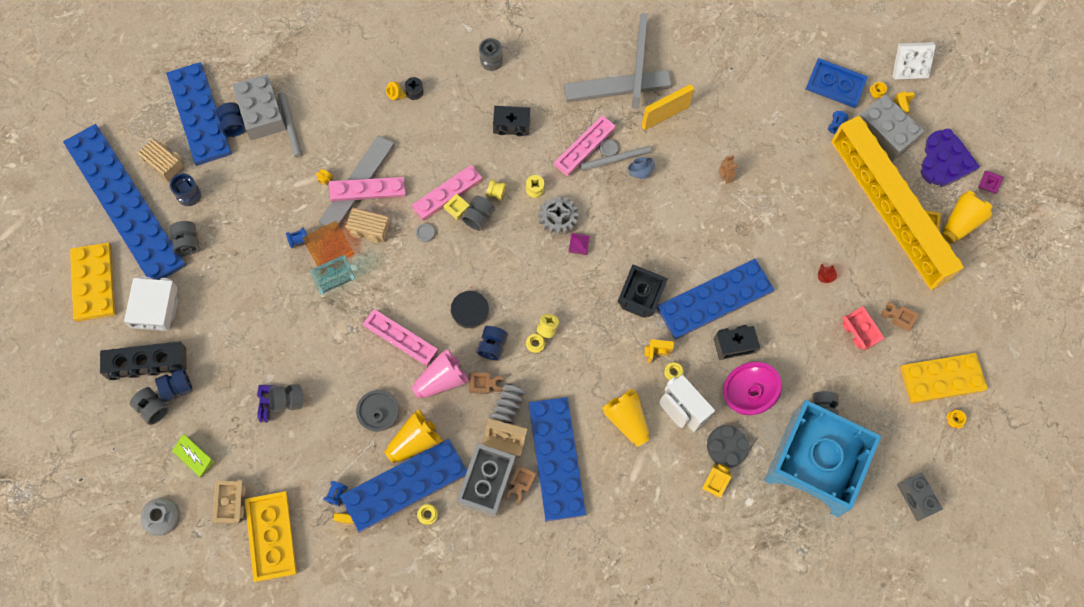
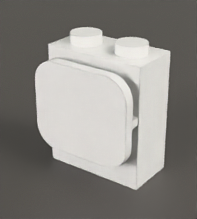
(151, 304)
(685, 404)

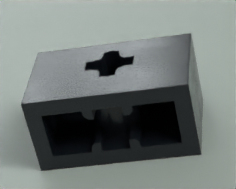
(511, 120)
(727, 348)

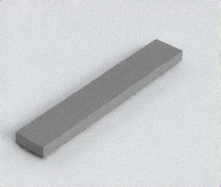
(639, 61)
(615, 86)
(365, 170)

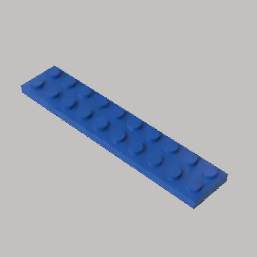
(124, 203)

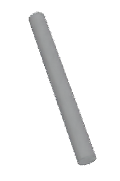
(289, 124)
(615, 158)

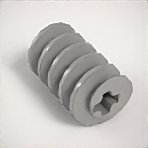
(507, 402)

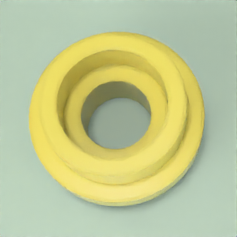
(535, 337)
(673, 366)
(424, 508)

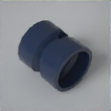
(231, 119)
(185, 189)
(492, 343)
(172, 385)

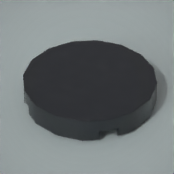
(469, 309)

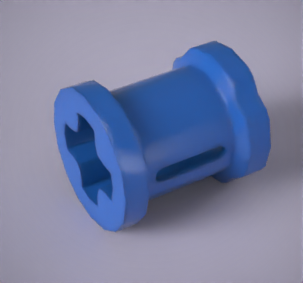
(837, 121)
(296, 237)
(335, 486)

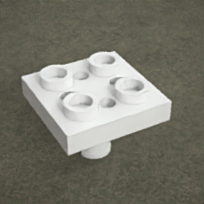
(908, 53)

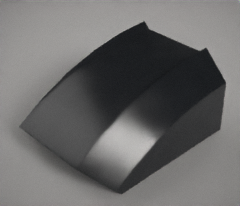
(641, 291)

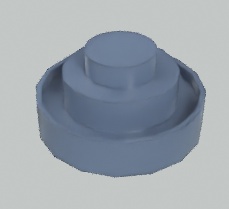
(641, 167)

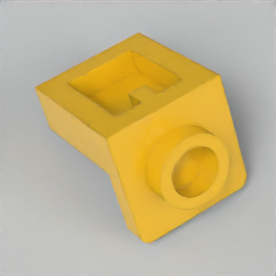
(903, 100)
(659, 347)
(717, 480)

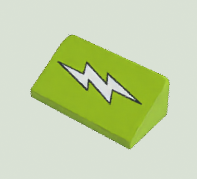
(192, 455)

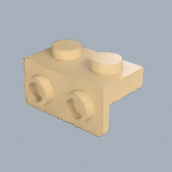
(505, 437)
(227, 502)

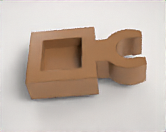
(727, 169)
(901, 317)
(482, 383)
(522, 481)

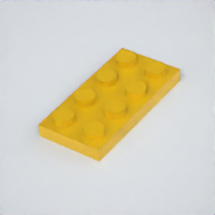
(92, 282)
(943, 378)
(270, 537)

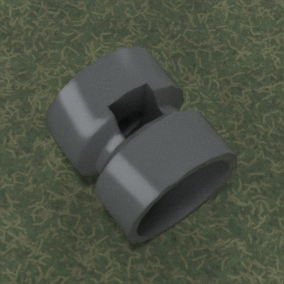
(490, 54)
(476, 215)
(184, 238)
(283, 398)
(826, 400)
(149, 406)

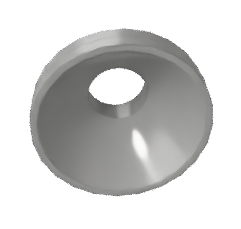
(169, 518)

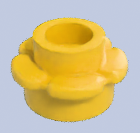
(881, 87)
(324, 176)
(956, 414)

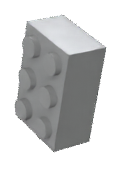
(259, 107)
(891, 127)
(486, 480)

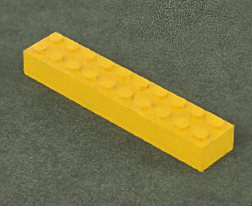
(896, 203)

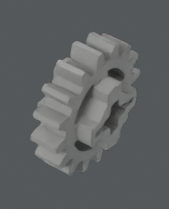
(549, 217)

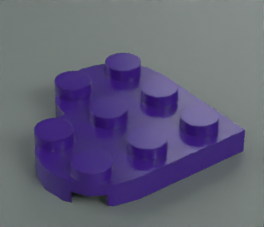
(946, 159)

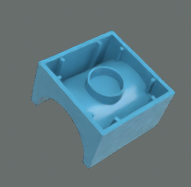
(824, 456)

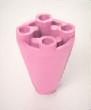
(440, 376)

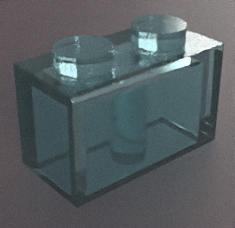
(332, 274)

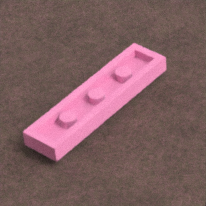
(584, 146)
(366, 189)
(441, 195)
(400, 337)

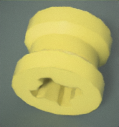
(496, 189)
(536, 190)
(547, 325)

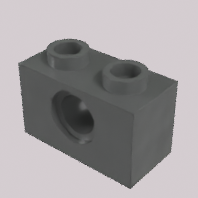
(919, 496)

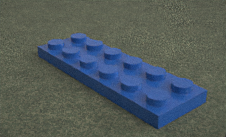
(198, 113)
(715, 299)
(556, 459)
(403, 485)

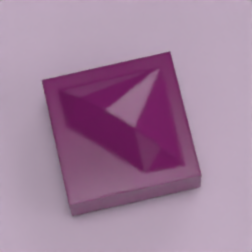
(990, 182)
(579, 244)

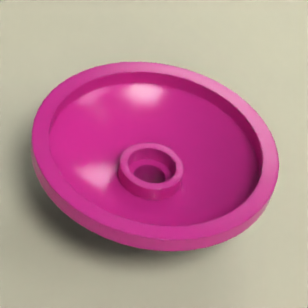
(750, 380)

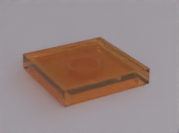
(327, 244)

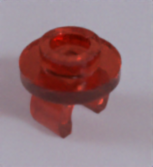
(827, 274)

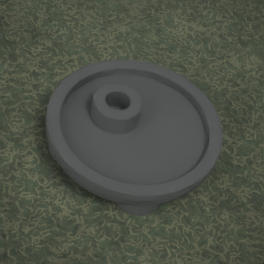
(377, 410)
(727, 446)

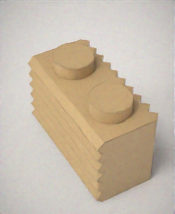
(160, 159)
(367, 225)

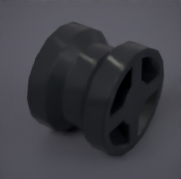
(417, 91)

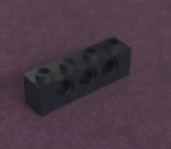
(113, 358)

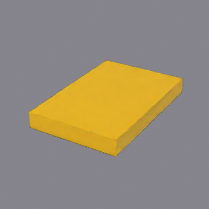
(667, 107)

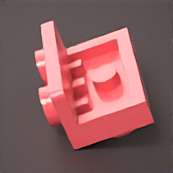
(863, 328)

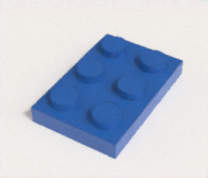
(836, 83)

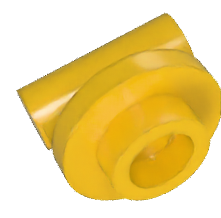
(395, 91)

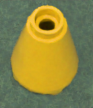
(966, 216)
(628, 416)
(413, 438)

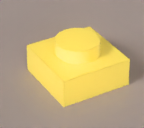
(456, 206)

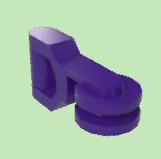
(263, 414)

